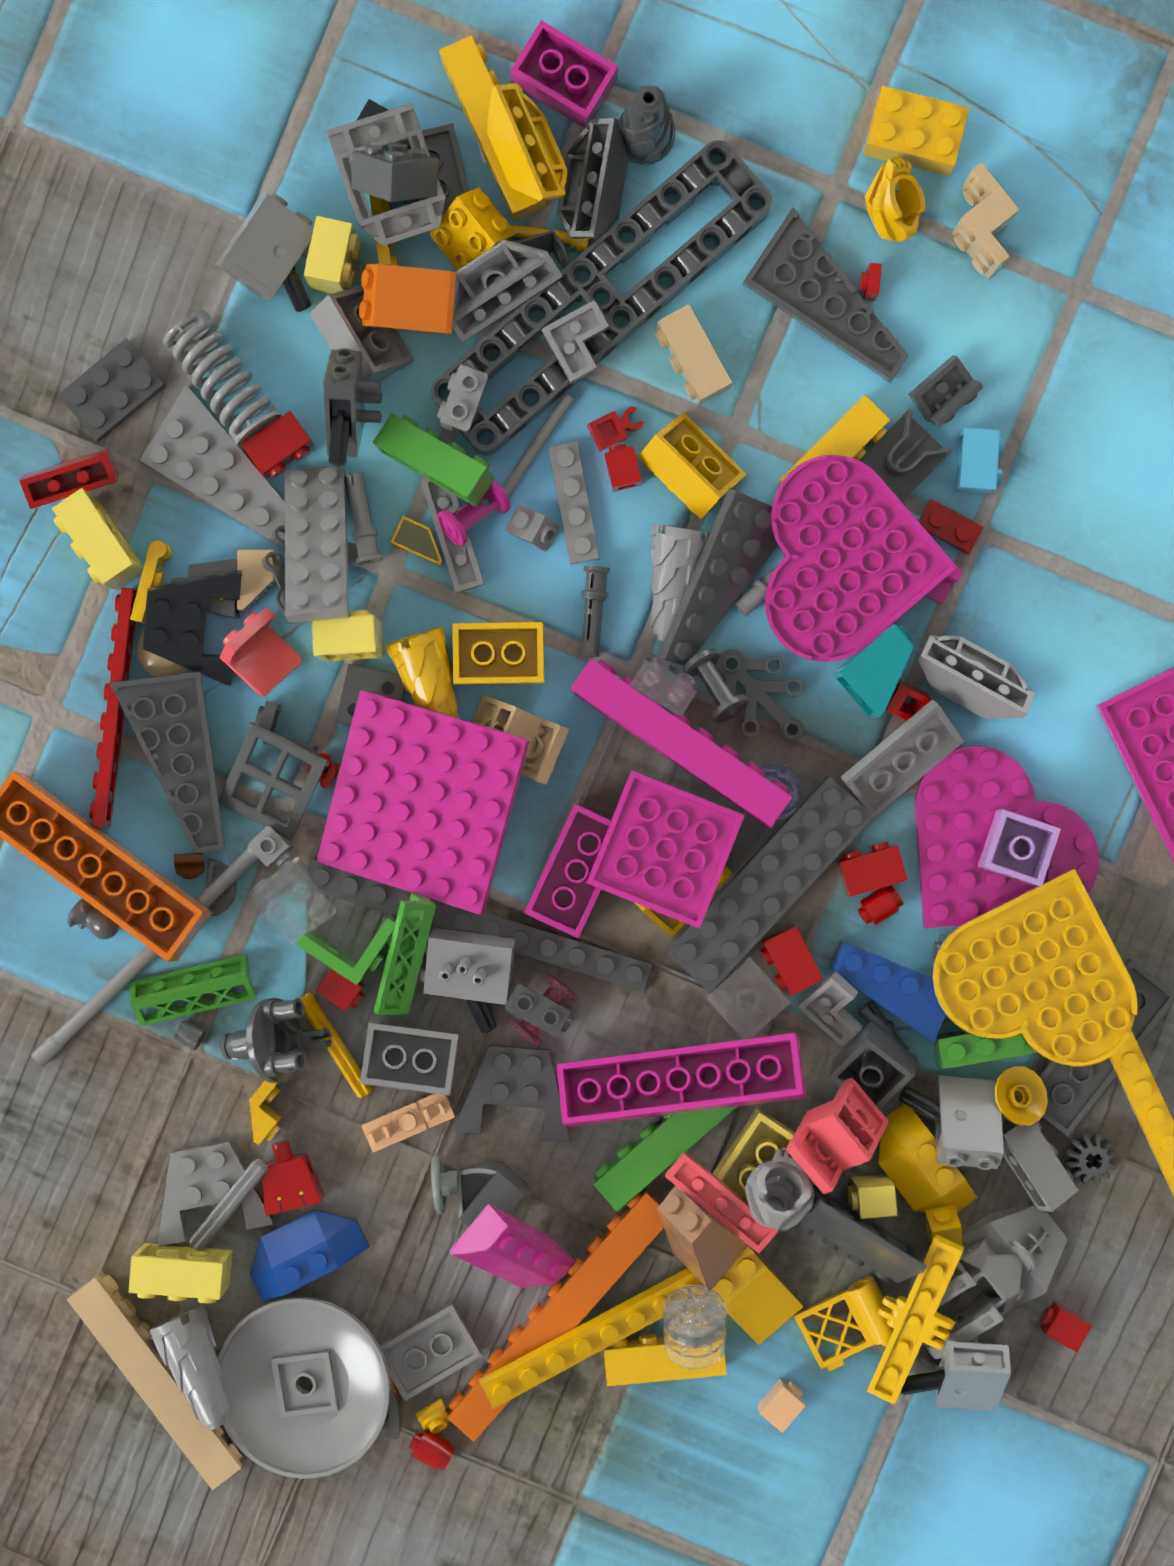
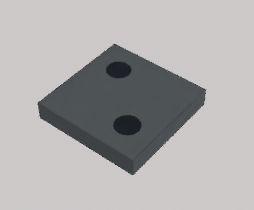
(367, 679)

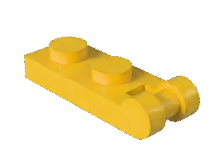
(151, 577)

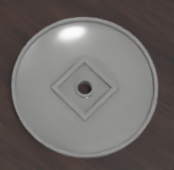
(296, 1428)

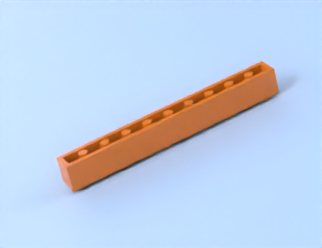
(566, 1304)

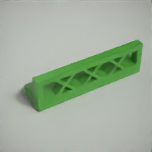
(405, 956)
(189, 986)

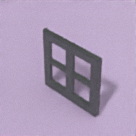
(272, 780)

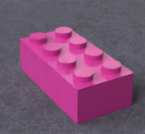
(562, 892)

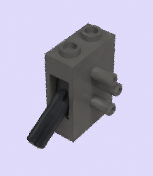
(344, 404)

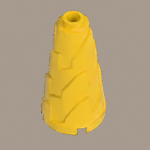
(425, 670)

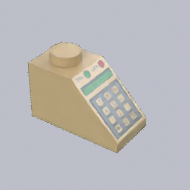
(255, 578)

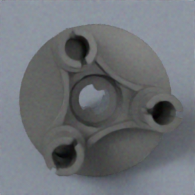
(274, 1040)

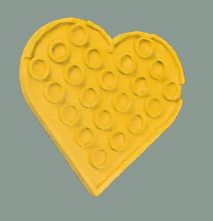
(1039, 972)

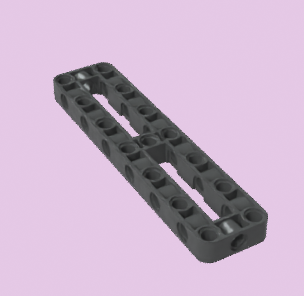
(637, 305)

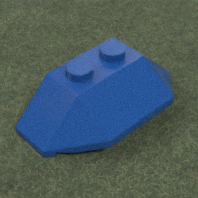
(304, 1252)

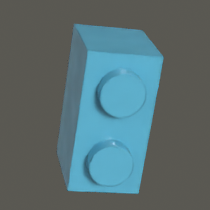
(978, 460)

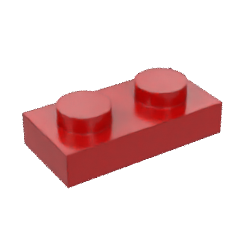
(950, 526)

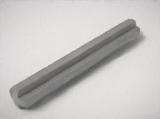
(228, 1204)

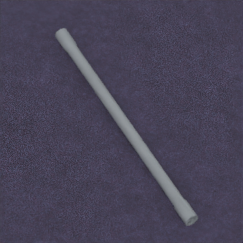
(55, 1042)

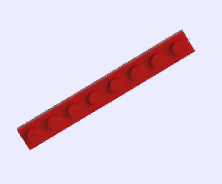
(113, 719)

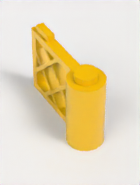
(864, 1302)

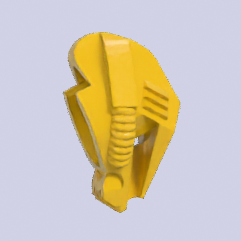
(893, 212)

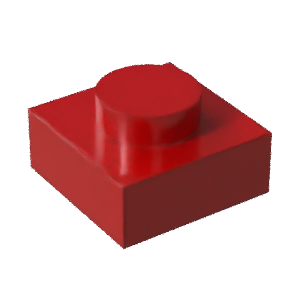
(871, 281)

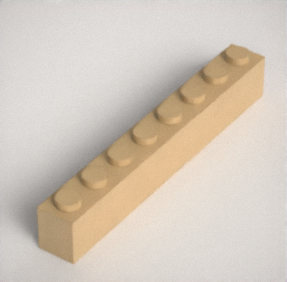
(134, 1352)

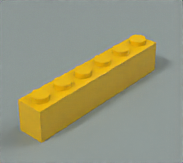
(473, 86)

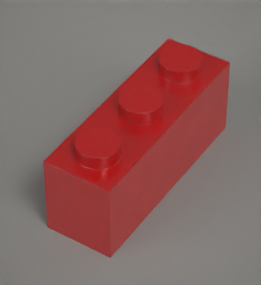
(68, 477)

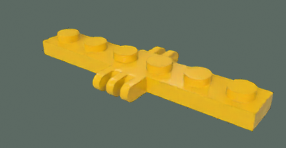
(915, 1319)

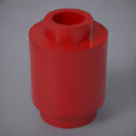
(880, 905)
(431, 1449)

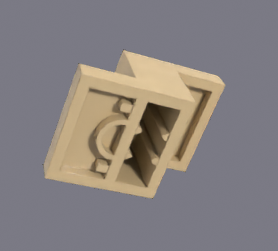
(983, 222)
(544, 736)

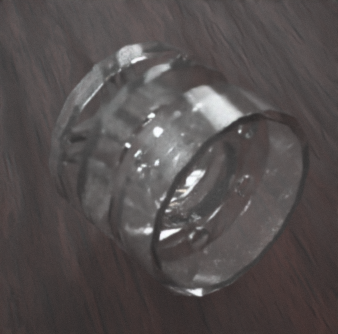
(694, 1327)

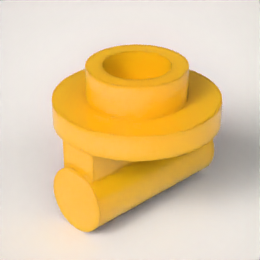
(434, 1416)

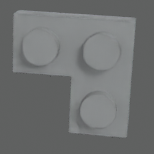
(568, 337)
(826, 1008)

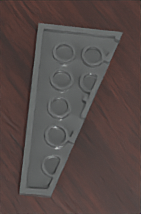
(816, 292)

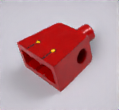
(289, 1181)

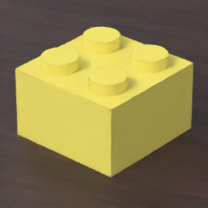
(332, 256)

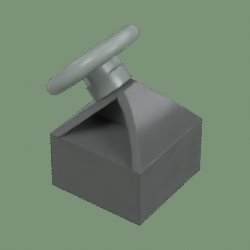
(476, 1188)

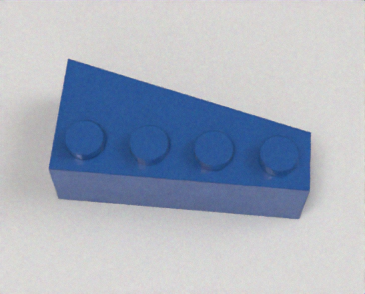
(893, 986)

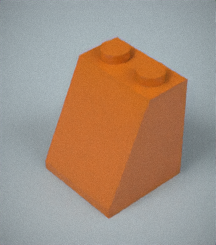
(408, 298)

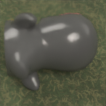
(87, 915)

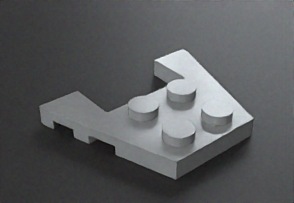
(200, 1179)

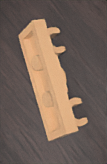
(407, 1121)

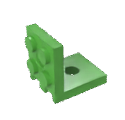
(343, 963)

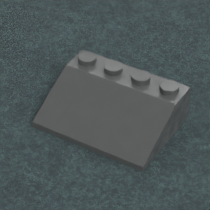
(861, 1239)

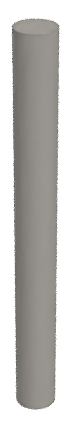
(537, 444)

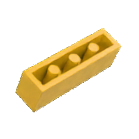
(850, 433)
(646, 1362)

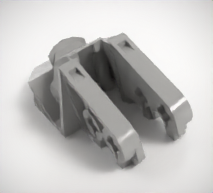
(1015, 1254)

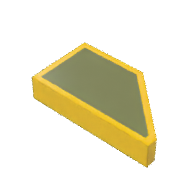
(416, 540)

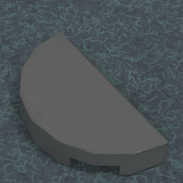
(222, 903)

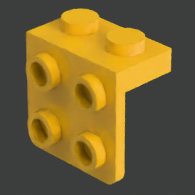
(470, 228)

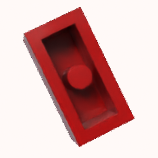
(278, 445)
(871, 869)
(791, 959)

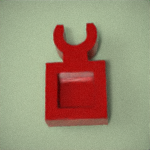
(611, 430)

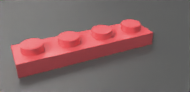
(719, 1201)

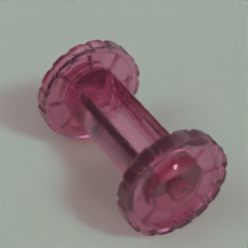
(556, 992)

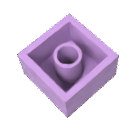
(1019, 847)

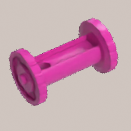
(458, 523)

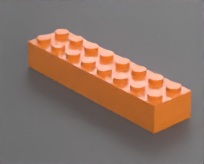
(98, 868)

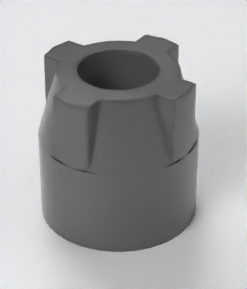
(190, 1034)

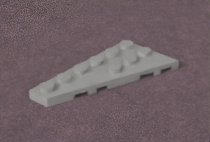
(208, 463)

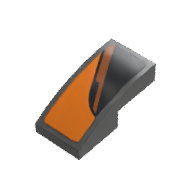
(395, 1413)

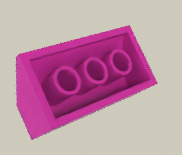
(512, 1250)

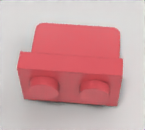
(259, 653)

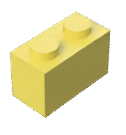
(872, 1196)

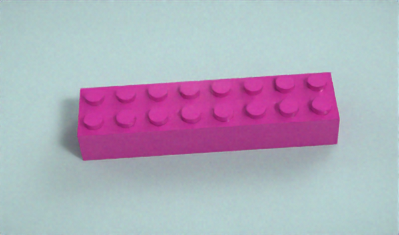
(681, 743)
(681, 1080)

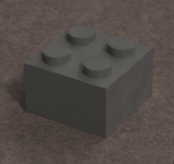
(394, 172)
(875, 1063)

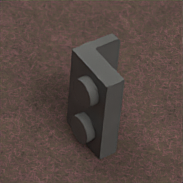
(945, 392)

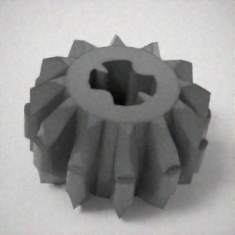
(1099, 1150)

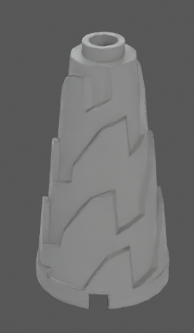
(673, 563)
(189, 1352)

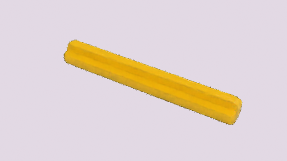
(337, 1049)

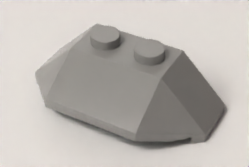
(498, 284)
(974, 678)

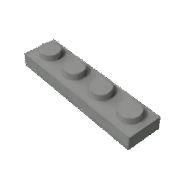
(573, 503)
(459, 559)

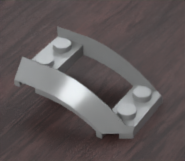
(381, 130)

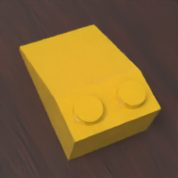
(756, 1296)

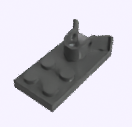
(904, 456)

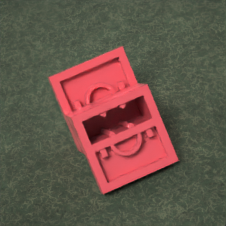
(837, 1135)

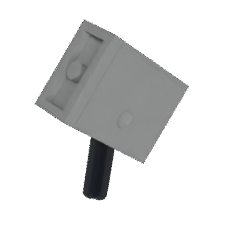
(967, 1376)

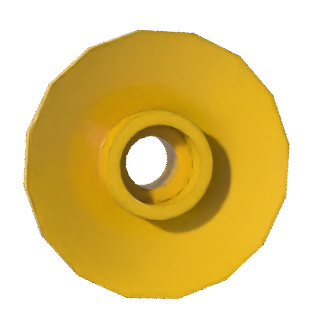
(1030, 1094)

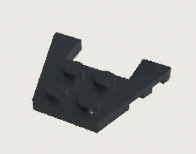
(177, 622)

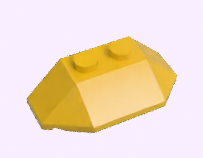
(525, 144)
(910, 1162)

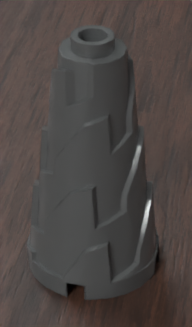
(647, 126)

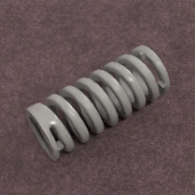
(176, 346)

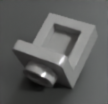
(532, 527)
(271, 847)

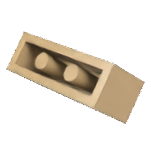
(692, 355)

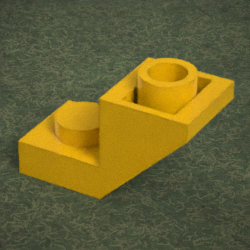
(263, 1117)

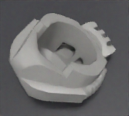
(779, 1192)

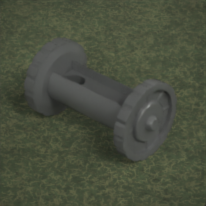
(704, 667)

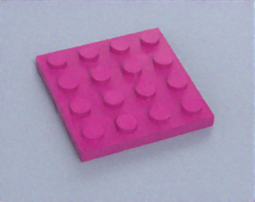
(665, 849)

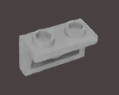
(463, 400)

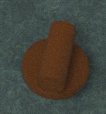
(189, 864)

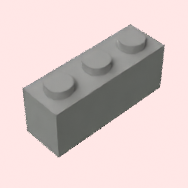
(1037, 1166)

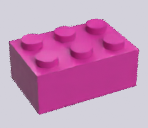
(564, 74)

